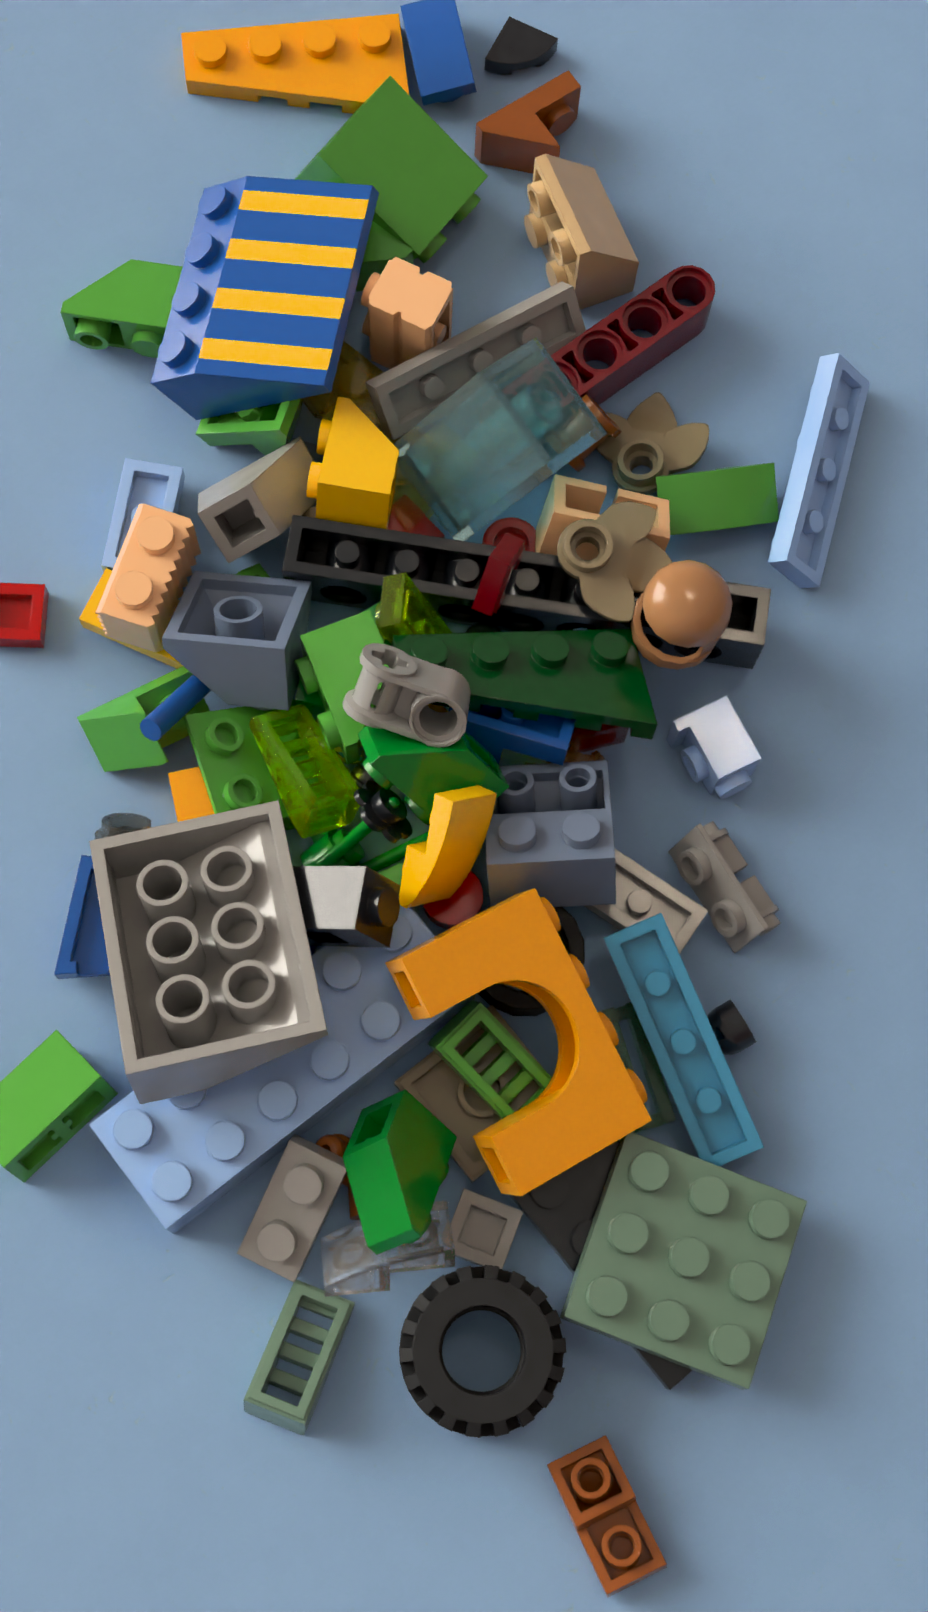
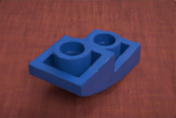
(438, 50)

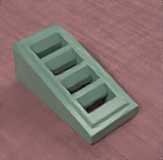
(279, 1411)

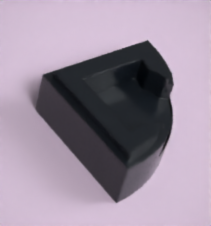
(519, 48)

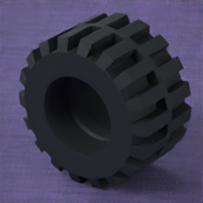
(539, 1365)

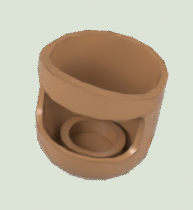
(687, 608)

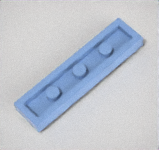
(819, 471)

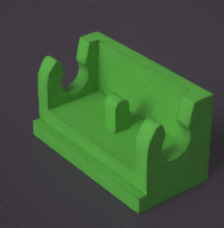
(47, 1104)

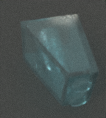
(496, 439)

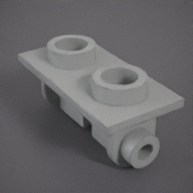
(708, 864)

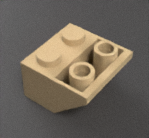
(578, 231)

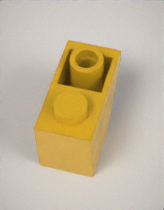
(357, 469)

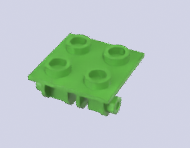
(232, 760)

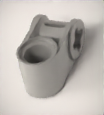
(405, 696)

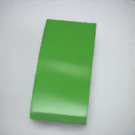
(720, 498)

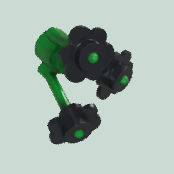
(380, 812)

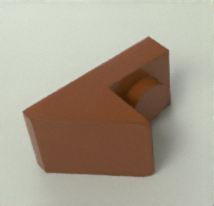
(528, 125)

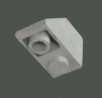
(257, 500)

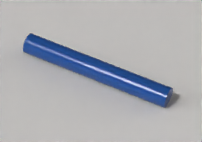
(173, 708)

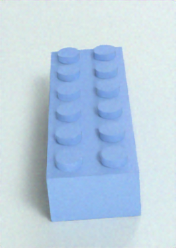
(206, 1142)

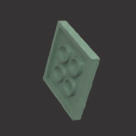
(684, 1260)

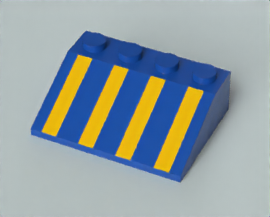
(264, 294)

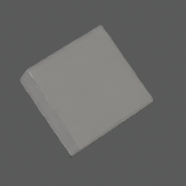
(483, 1229)

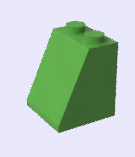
(410, 163)

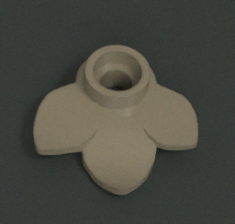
(654, 441)
(624, 558)

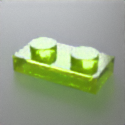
(405, 610)

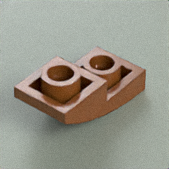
(606, 1516)

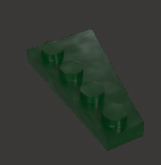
(552, 673)

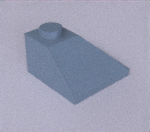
(242, 636)

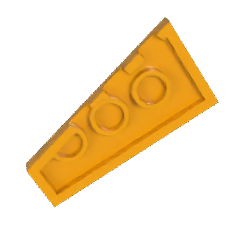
(299, 61)

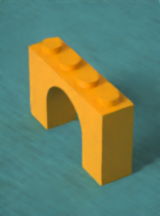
(591, 1091)

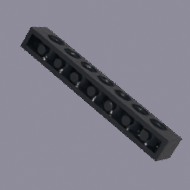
(353, 559)

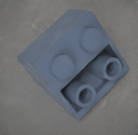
(553, 835)

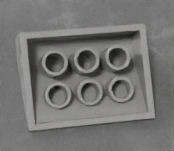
(205, 949)

